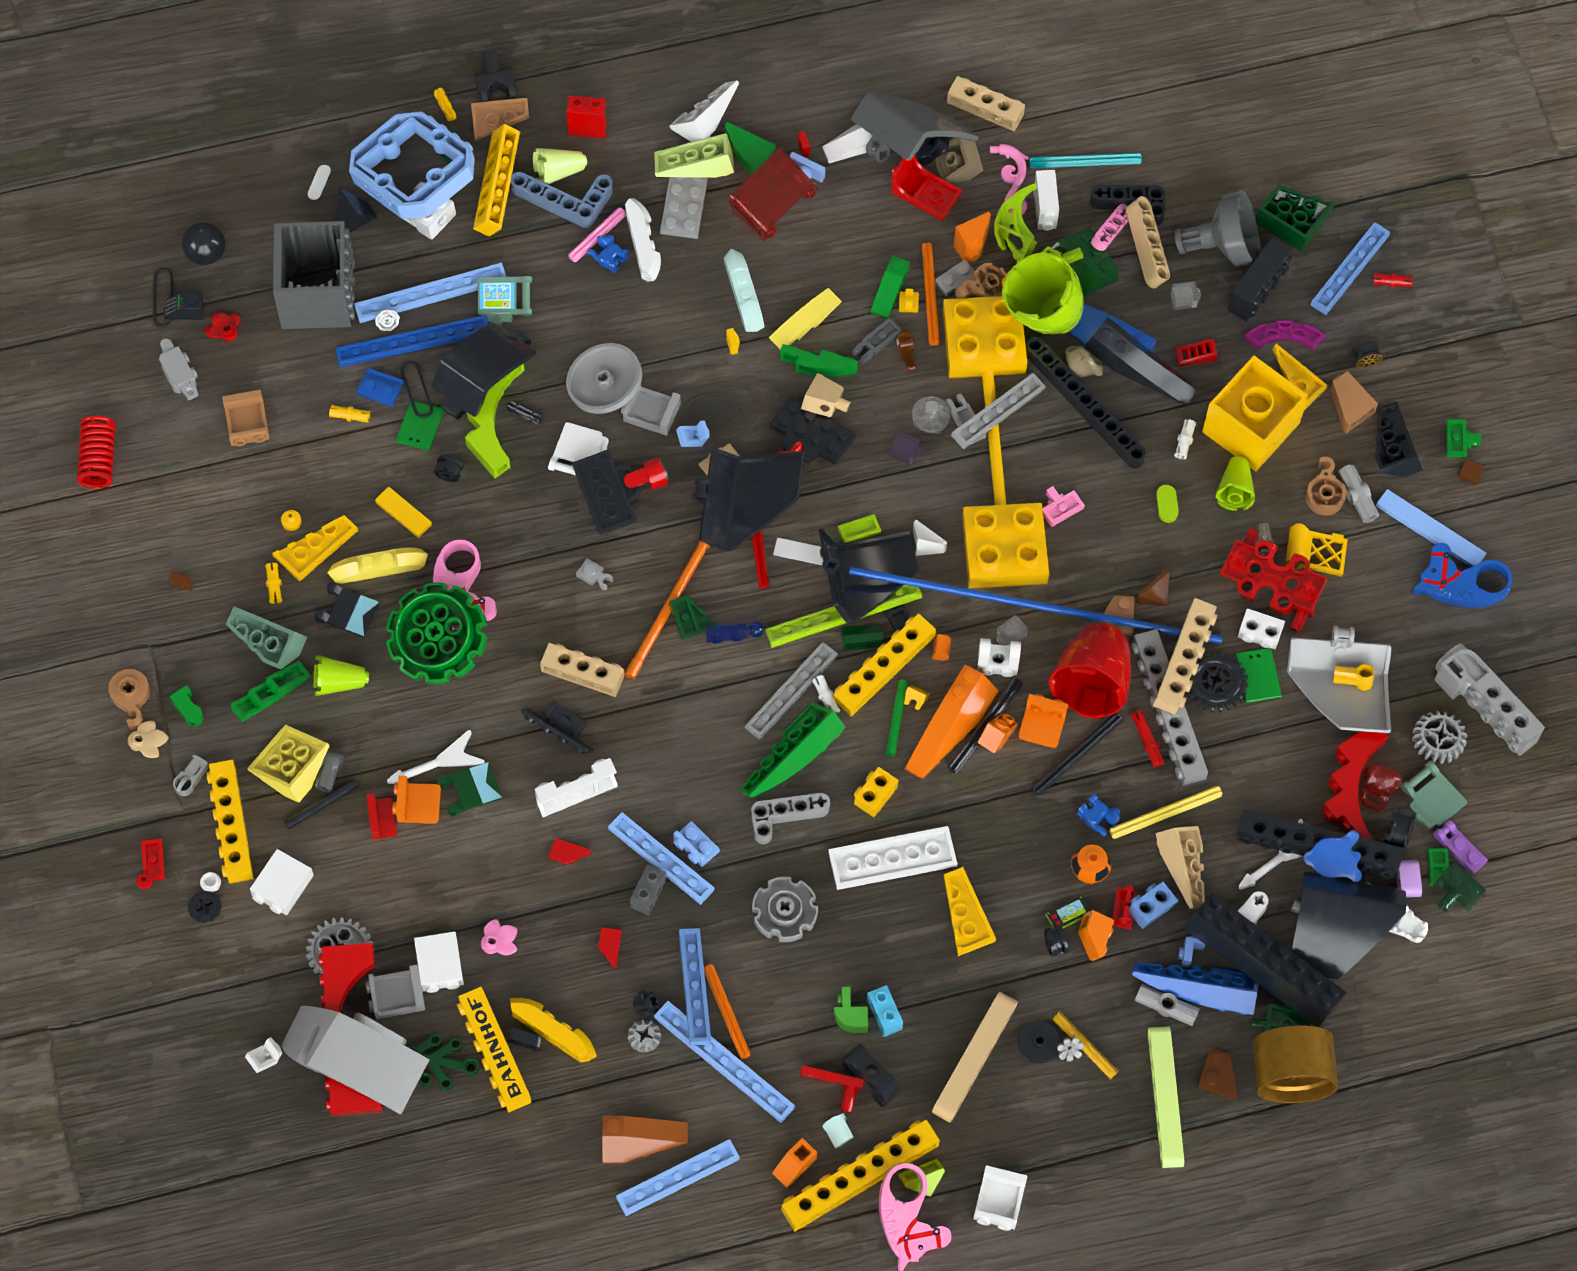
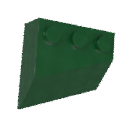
(1095, 268)

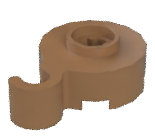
(983, 282)
(1325, 483)
(132, 701)

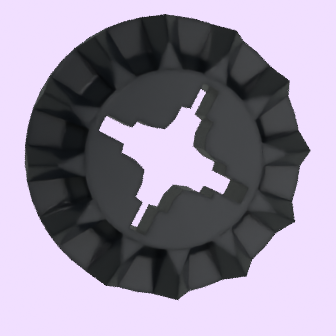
(207, 898)

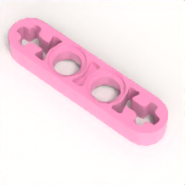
(1111, 227)

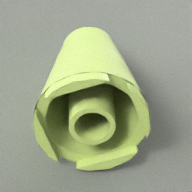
(557, 164)

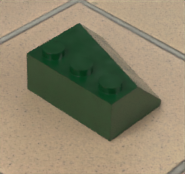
(1293, 216)

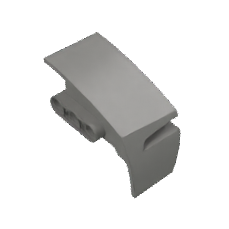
(356, 1054)

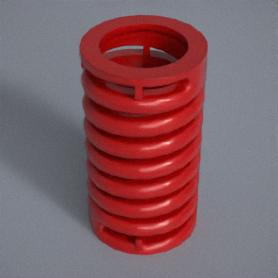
(96, 451)

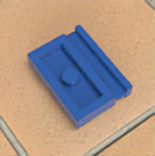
(380, 387)

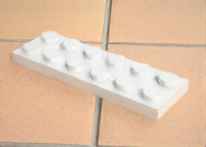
(892, 857)

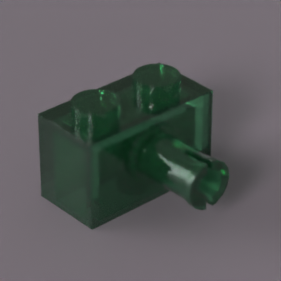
(1459, 888)

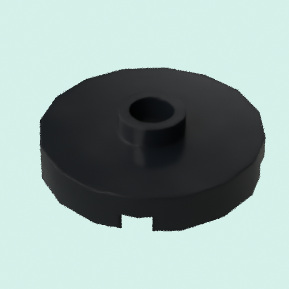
(1039, 1052)

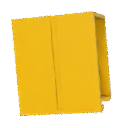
(1254, 413)

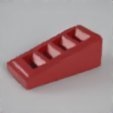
(1204, 358)

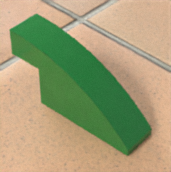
(748, 148)

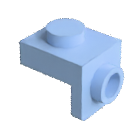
(693, 435)

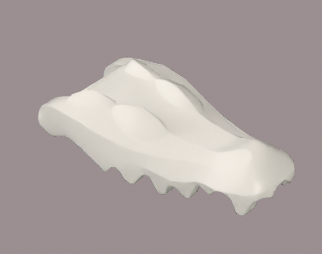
(1410, 927)

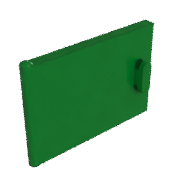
(418, 429)
(1261, 675)

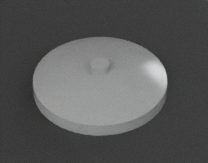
(604, 378)

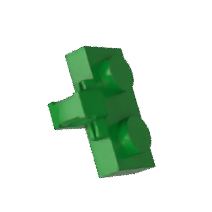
(1459, 438)

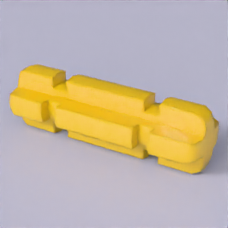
(445, 104)

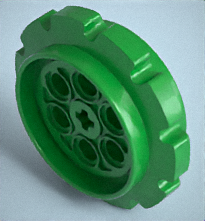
(406, 625)

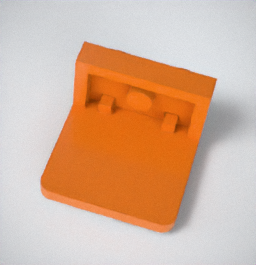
(1043, 720)
(416, 802)

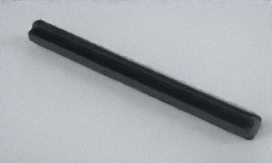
(995, 711)
(1076, 754)

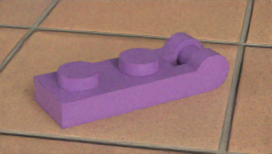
(1460, 847)

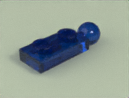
(733, 632)

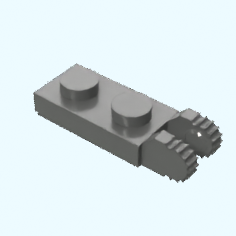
(877, 340)

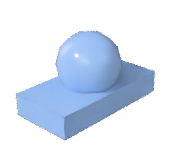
(809, 167)

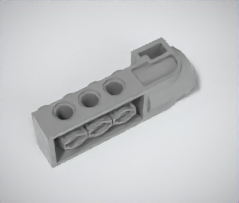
(1467, 675)

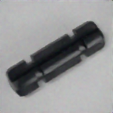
(524, 412)

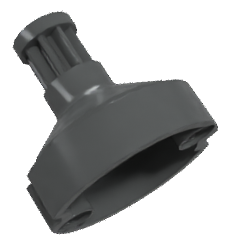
(1231, 231)

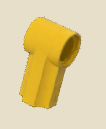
(1361, 676)

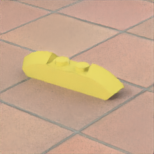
(378, 564)

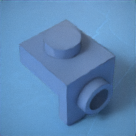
(1186, 952)

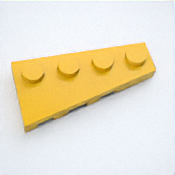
(311, 551)
(967, 916)

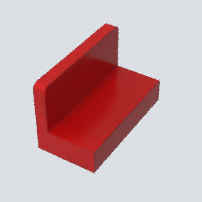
(381, 817)

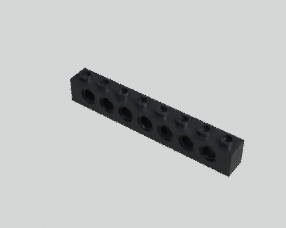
(1311, 836)

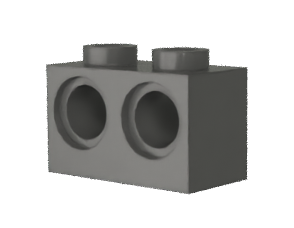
(648, 890)

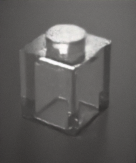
(1185, 295)
(1011, 630)

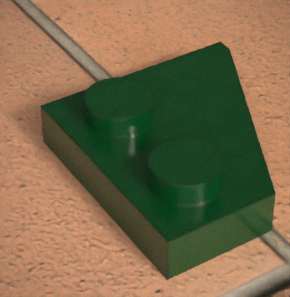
(689, 618)

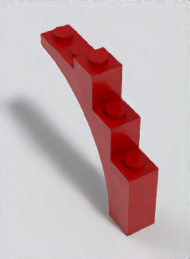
(1345, 806)

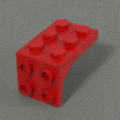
(923, 188)

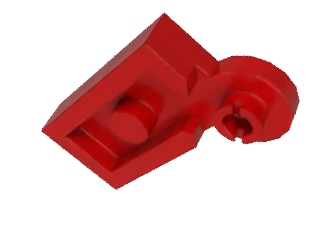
(152, 863)

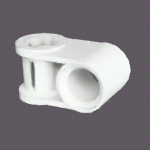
(1252, 911)

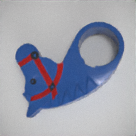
(1459, 588)

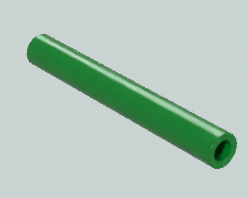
(896, 718)

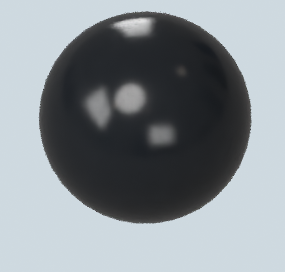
(203, 243)

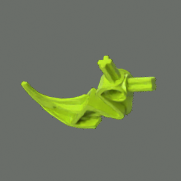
(1005, 219)

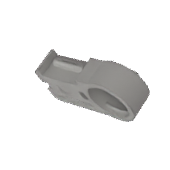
(193, 773)

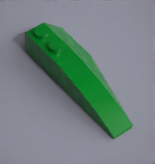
(800, 745)

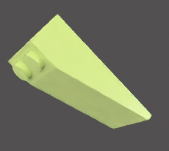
(696, 159)

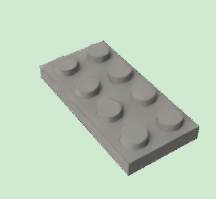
(684, 206)

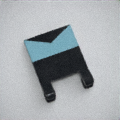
(351, 611)

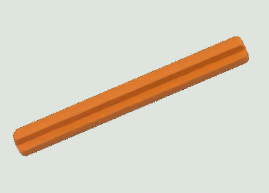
(726, 1011)

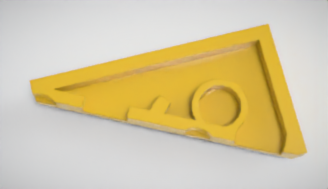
(1299, 375)

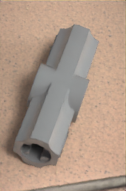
(1358, 493)
(1180, 1010)

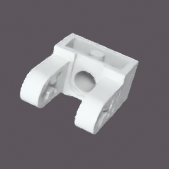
(436, 221)
(1008, 654)

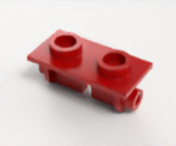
(1121, 916)

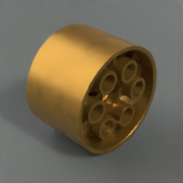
(1295, 1064)

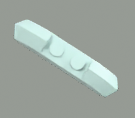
(743, 291)

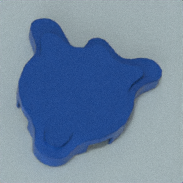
(1335, 857)

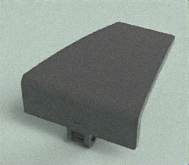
(902, 125)

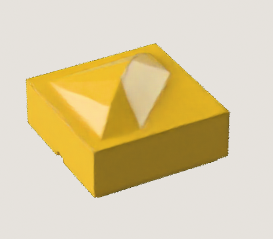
(732, 341)

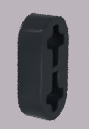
(524, 1039)

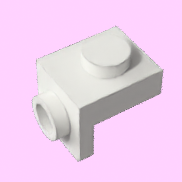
(264, 1056)

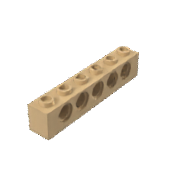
(1198, 612)

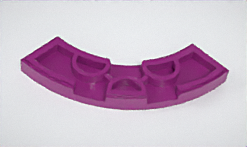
(1284, 330)

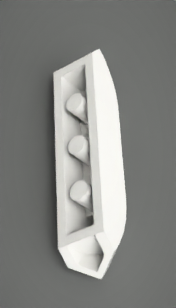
(648, 259)

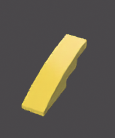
(804, 319)

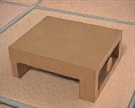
(246, 418)

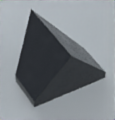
(353, 210)

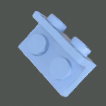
(696, 844)

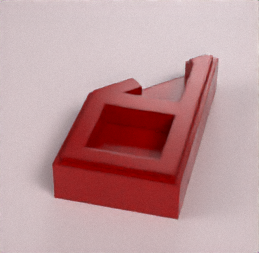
(567, 852)
(610, 944)

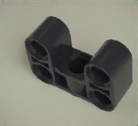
(883, 1085)

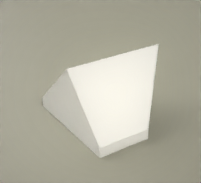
(927, 541)

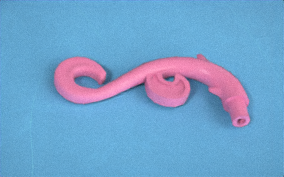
(1006, 173)

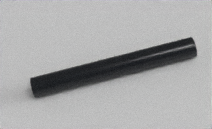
(321, 804)

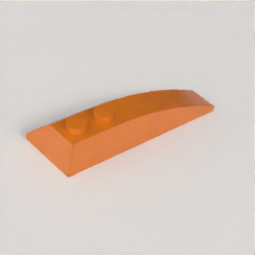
(954, 719)

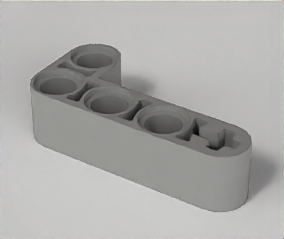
(791, 814)

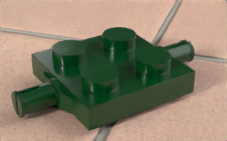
(1278, 1017)

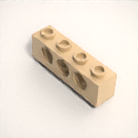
(990, 111)
(588, 678)

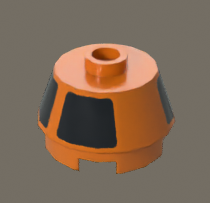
(1091, 864)

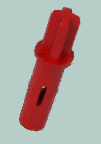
(1148, 739)

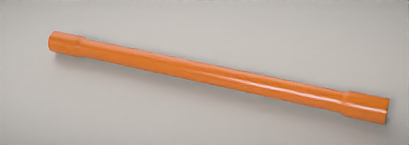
(637, 662)

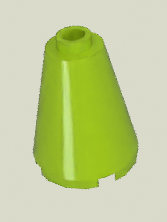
(1236, 485)
(337, 676)

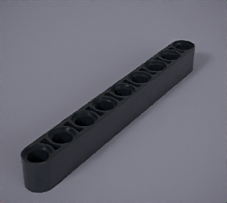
(1088, 410)

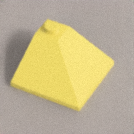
(290, 762)

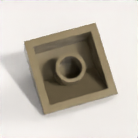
(960, 161)

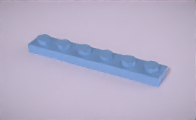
(1350, 268)
(694, 987)

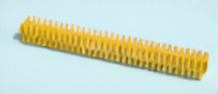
(1091, 1052)

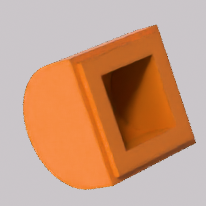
(941, 647)

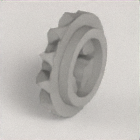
(647, 1044)

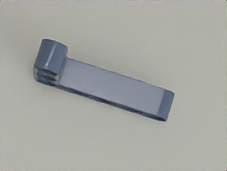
(564, 200)

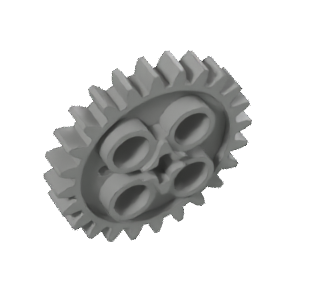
(357, 936)

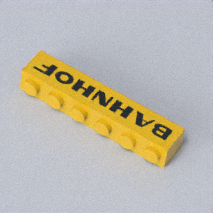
(494, 1050)

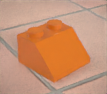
(971, 237)

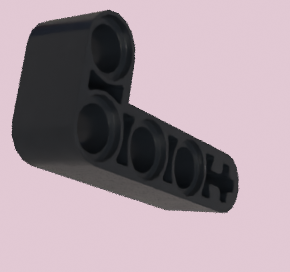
(1099, 198)

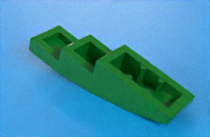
(270, 691)

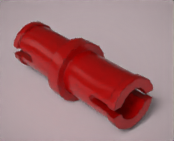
(1393, 280)

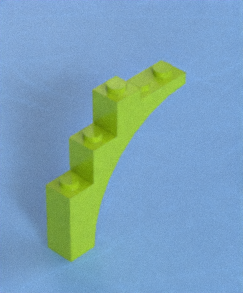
(483, 440)

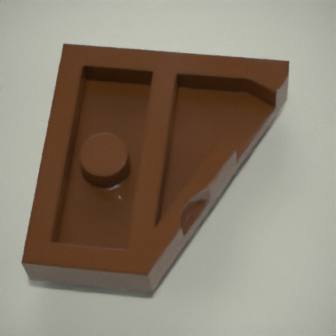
(1218, 1075)

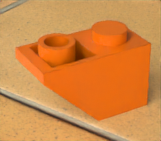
(998, 732)
(1094, 933)
(795, 1162)

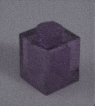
(906, 448)

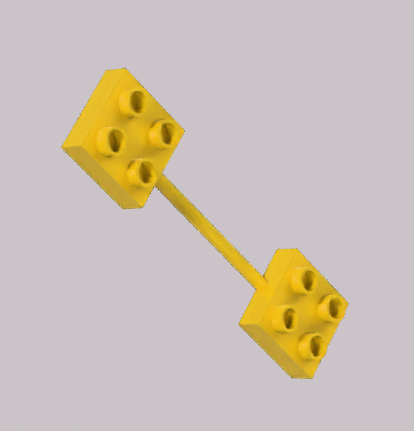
(1001, 540)

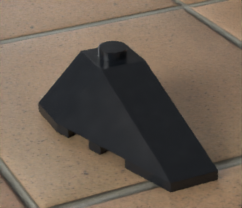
(1394, 445)

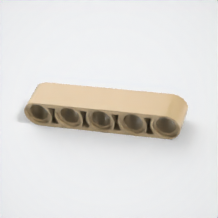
(1147, 242)

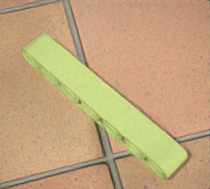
(1165, 1097)

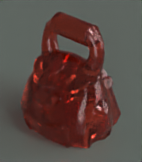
(1379, 782)

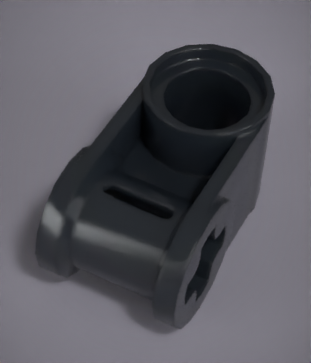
(931, 149)

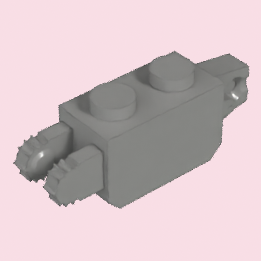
(177, 371)

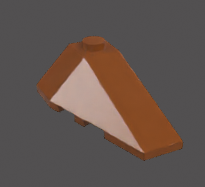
(637, 1137)

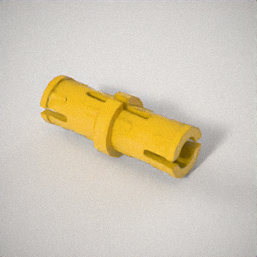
(349, 413)
(273, 583)

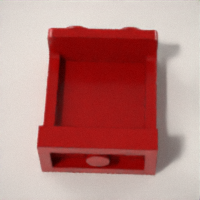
(586, 117)

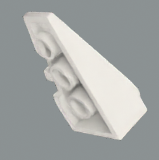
(707, 114)
(847, 144)

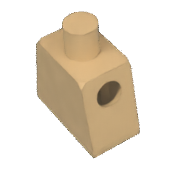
(824, 397)

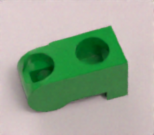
(191, 713)

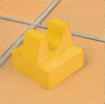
(908, 301)
(916, 694)

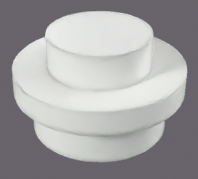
(210, 882)

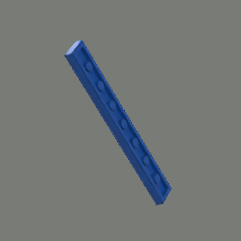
(409, 341)

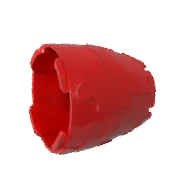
(1094, 672)

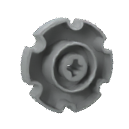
(785, 894)

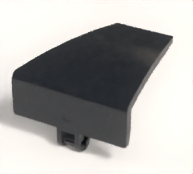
(745, 494)
(858, 595)
(1343, 921)

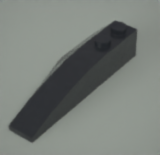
(1133, 360)

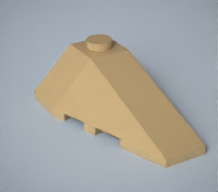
(1181, 854)

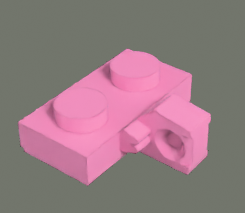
(1061, 506)

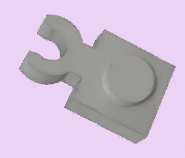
(592, 573)

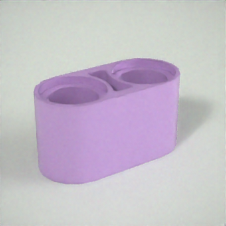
(1410, 878)

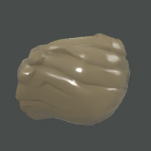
(1083, 362)

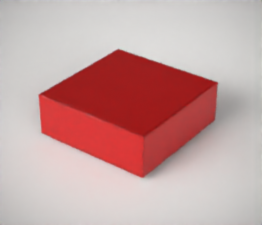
(803, 144)

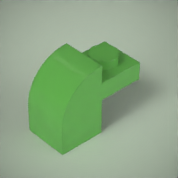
(850, 1018)

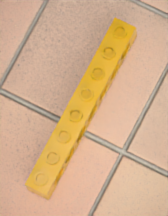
(799, 1218)

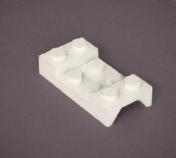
(553, 799)

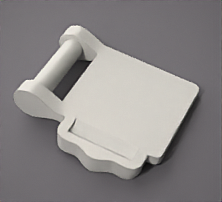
(575, 444)

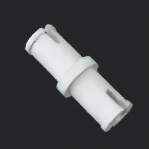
(1185, 439)
(825, 694)

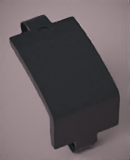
(477, 365)

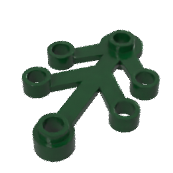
(436, 1060)

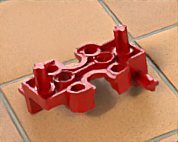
(1301, 598)

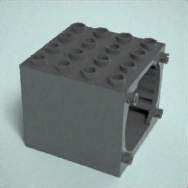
(309, 245)

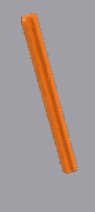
(930, 294)

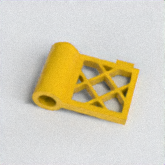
(1301, 543)

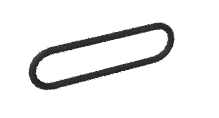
(154, 296)
(424, 387)

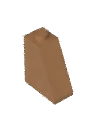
(1351, 401)

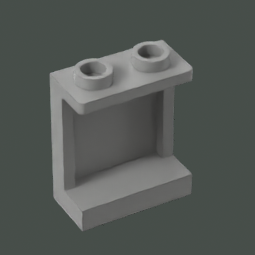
(652, 410)
(395, 993)

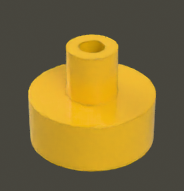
(291, 520)

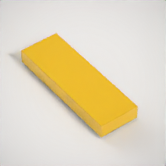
(403, 512)

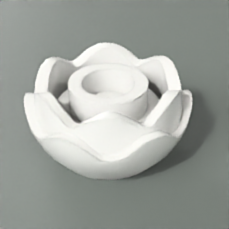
(383, 323)

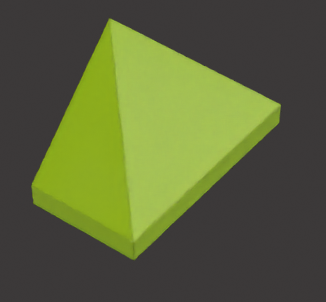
(933, 1171)

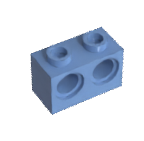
(1154, 907)

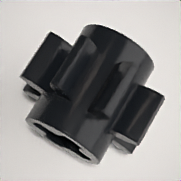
(646, 1003)

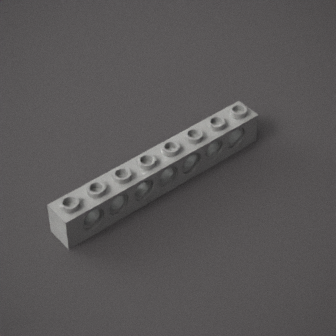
(1188, 773)

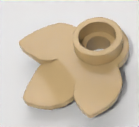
(150, 739)

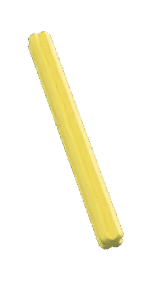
(1165, 812)

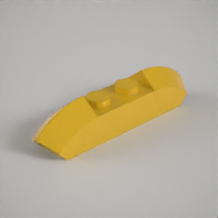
(543, 1023)

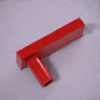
(851, 1084)

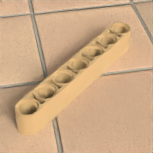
(974, 1057)

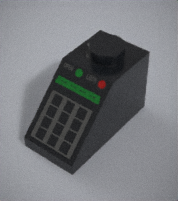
(185, 306)

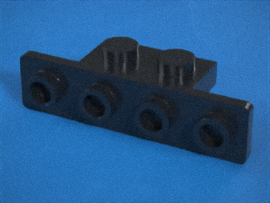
(561, 722)

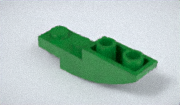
(827, 363)

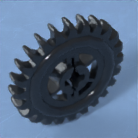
(1219, 695)

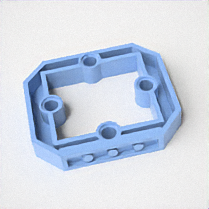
(386, 144)

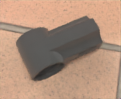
(328, 771)

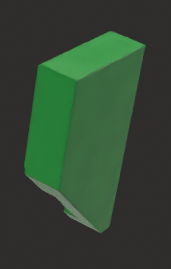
(1437, 863)

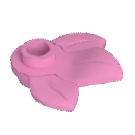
(501, 936)

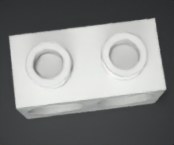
(1263, 624)

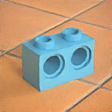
(884, 1011)

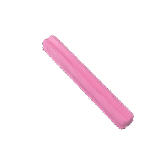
(601, 230)

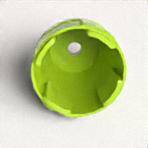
(1044, 294)

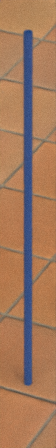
(1022, 602)

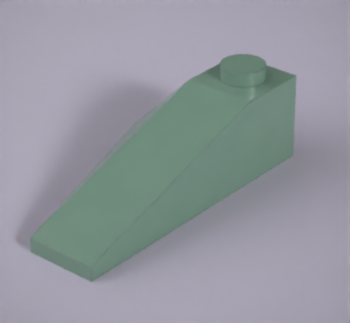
(268, 640)

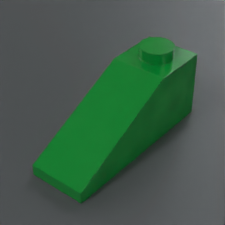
(890, 287)

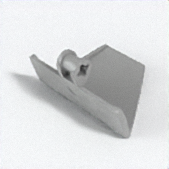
(1313, 669)

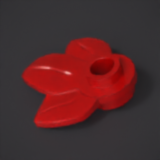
(224, 326)

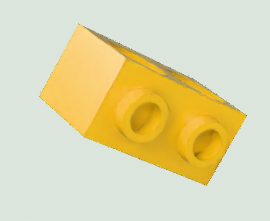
(879, 793)

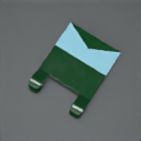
(473, 786)

